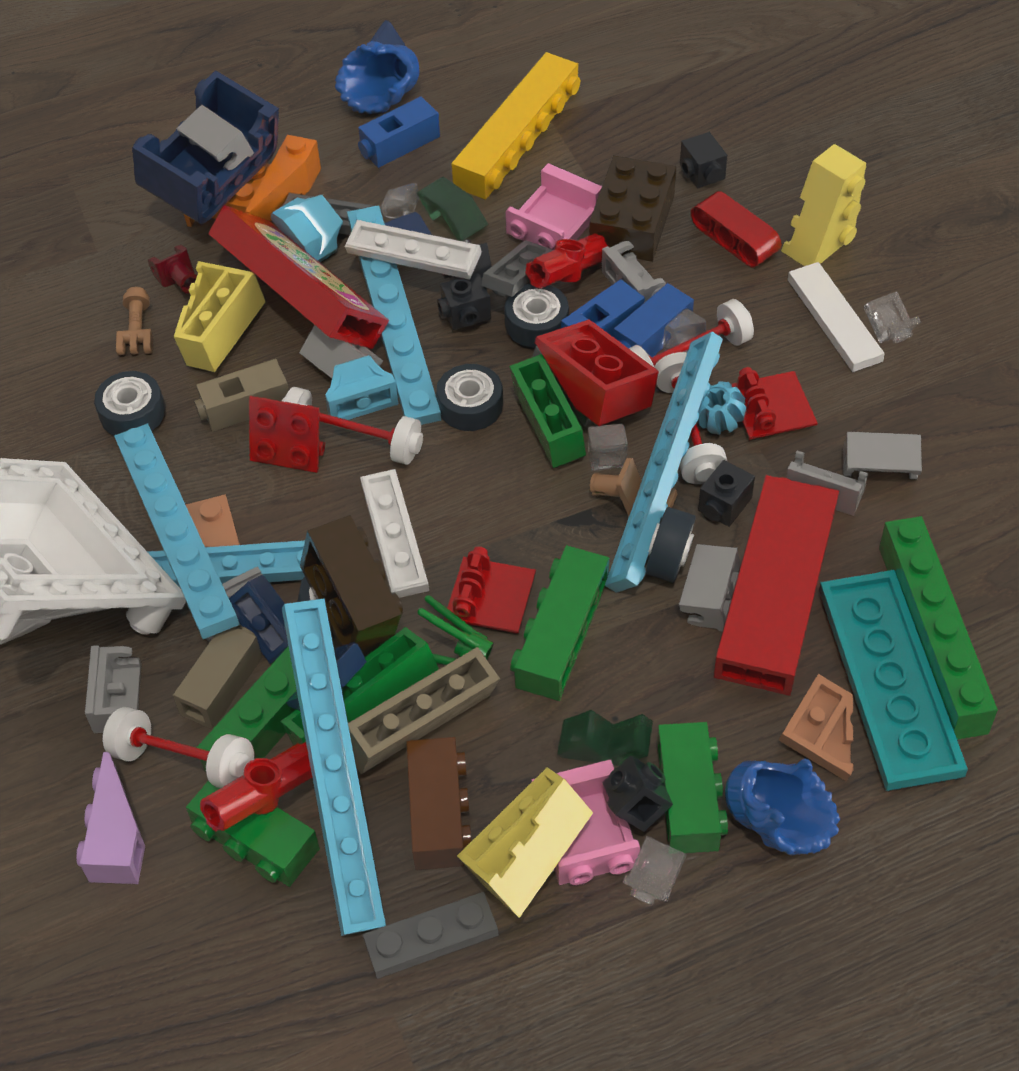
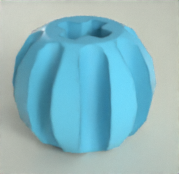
(721, 408)

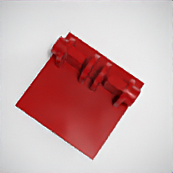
(773, 403)
(284, 434)
(491, 592)

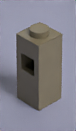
(226, 398)
(218, 676)

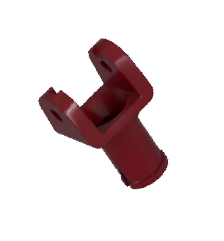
(174, 269)

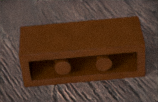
(437, 802)

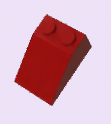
(598, 371)

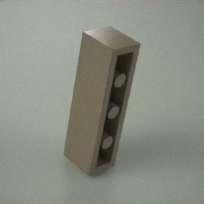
(421, 709)

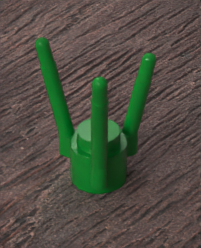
(467, 641)

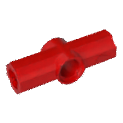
(566, 261)
(257, 788)

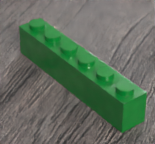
(940, 627)

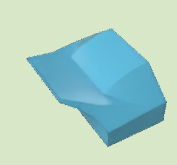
(310, 224)
(360, 389)

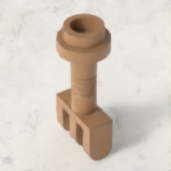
(136, 301)

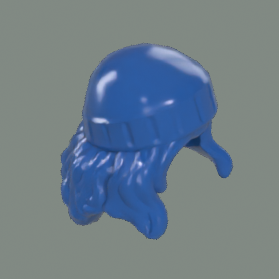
(377, 76)
(783, 805)

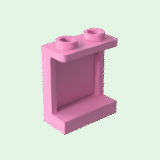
(556, 209)
(605, 839)

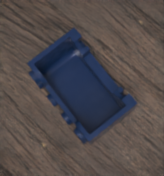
(191, 176)

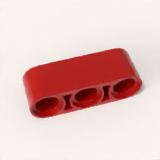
(736, 229)

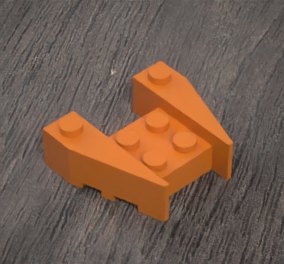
(290, 172)

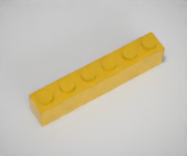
(515, 125)

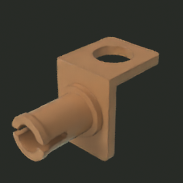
(623, 485)

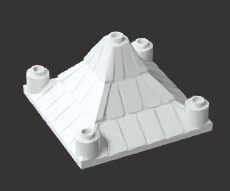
(70, 555)

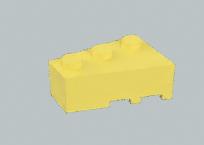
(829, 207)
(217, 314)
(527, 840)

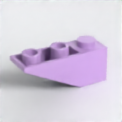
(112, 841)

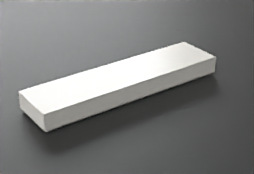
(413, 249)
(836, 317)
(394, 534)

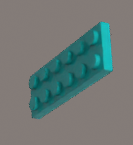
(892, 681)

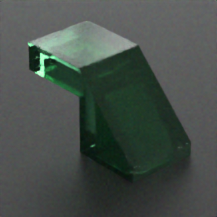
(455, 205)
(596, 739)

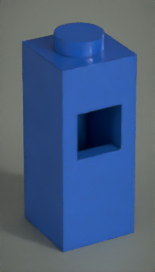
(399, 132)
(608, 307)
(647, 323)

